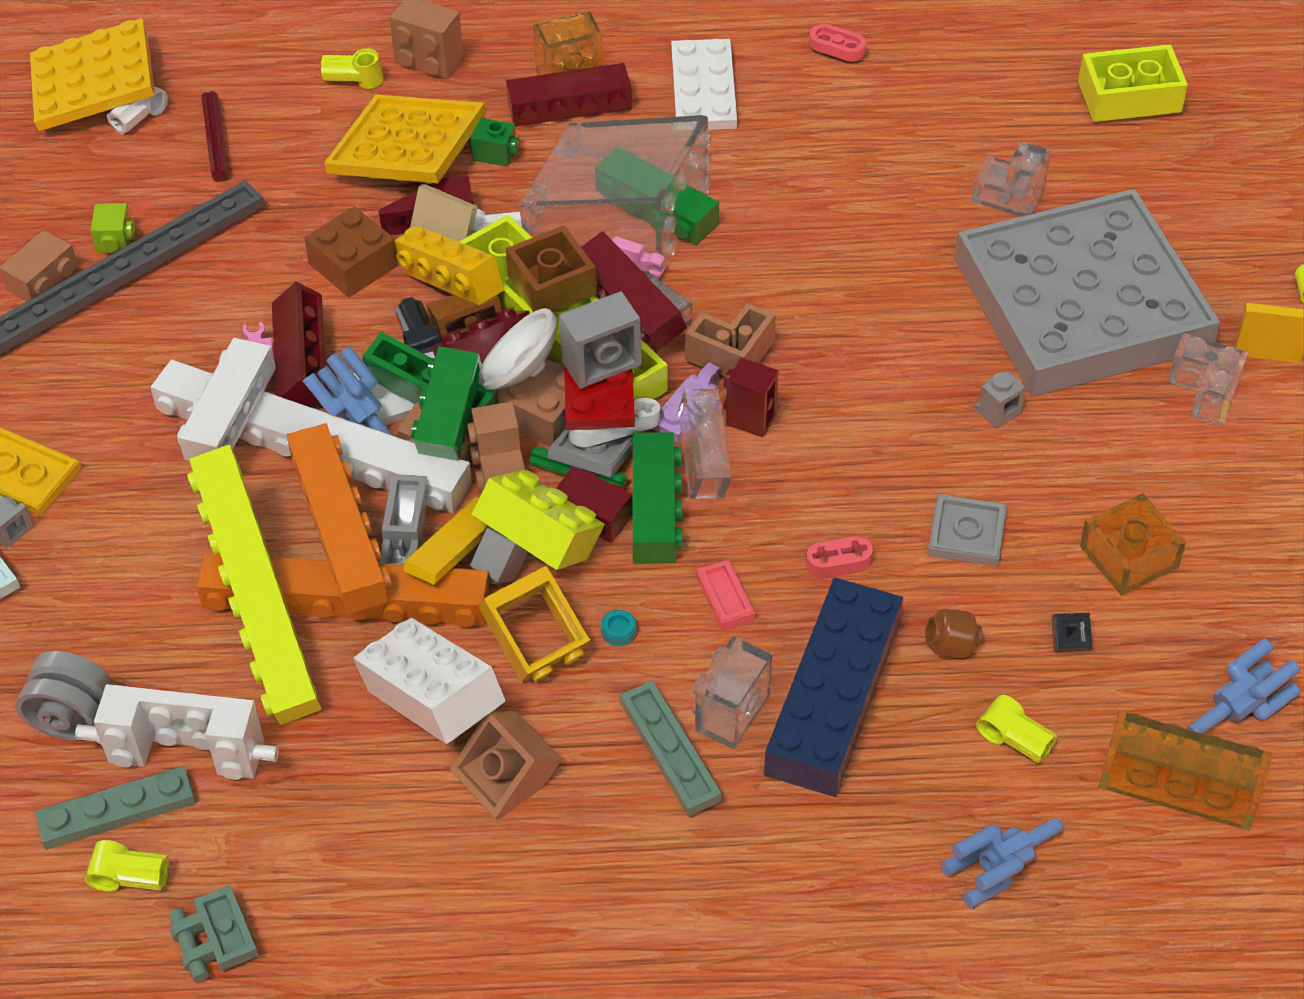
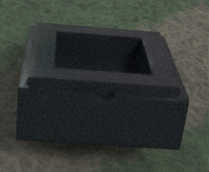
(1071, 632)

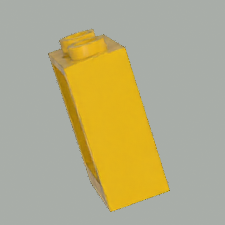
(542, 582)

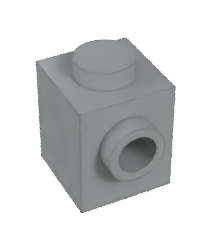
(499, 557)

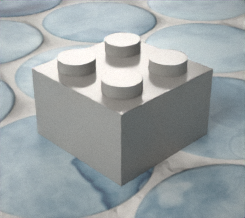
(600, 339)

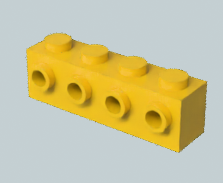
(449, 264)

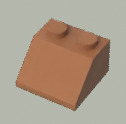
(504, 762)

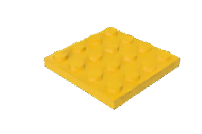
(91, 74)
(405, 138)

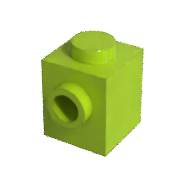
(111, 227)

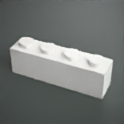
(227, 398)

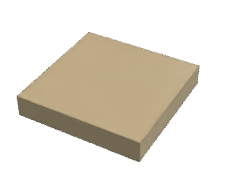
(443, 213)

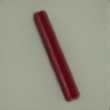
(214, 136)

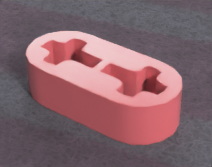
(839, 557)

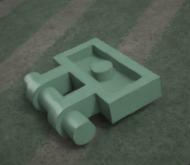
(225, 929)

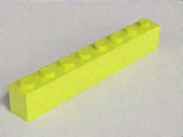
(254, 584)

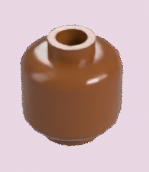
(953, 633)

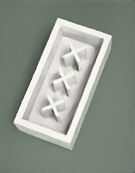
(429, 680)

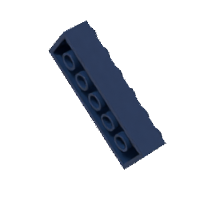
(833, 687)

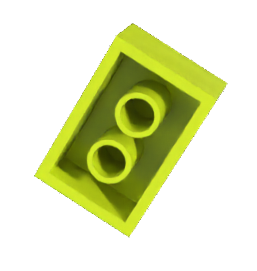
(1132, 83)
(538, 518)

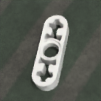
(646, 417)

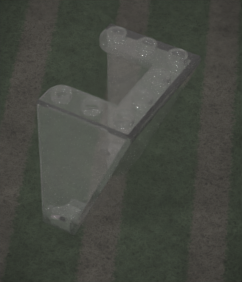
(620, 180)

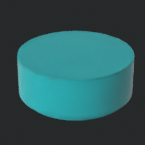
(618, 628)

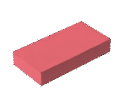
(725, 594)

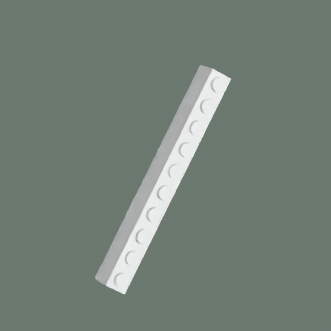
(370, 453)

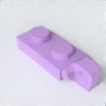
(669, 418)

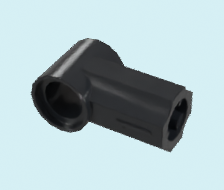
(416, 326)

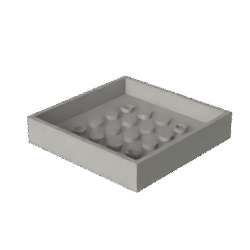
(1083, 291)

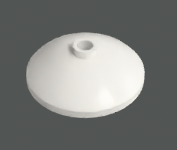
(520, 351)

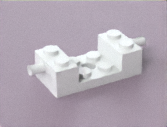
(136, 717)

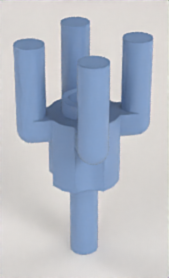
(354, 395)
(1249, 690)
(999, 855)

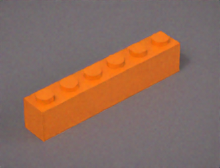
(337, 518)

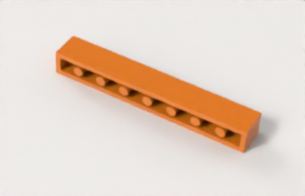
(312, 591)

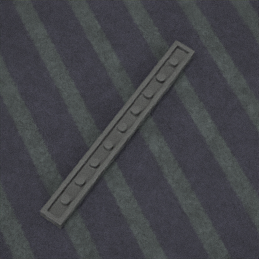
(127, 264)

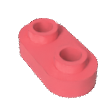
(837, 42)

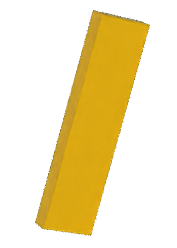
(447, 546)

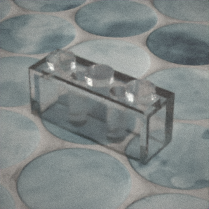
(704, 444)

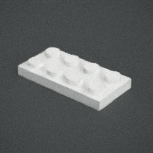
(704, 81)

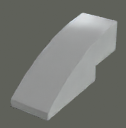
(403, 518)

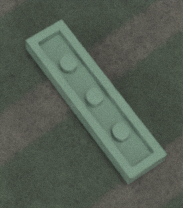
(670, 748)
(114, 807)

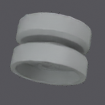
(61, 694)

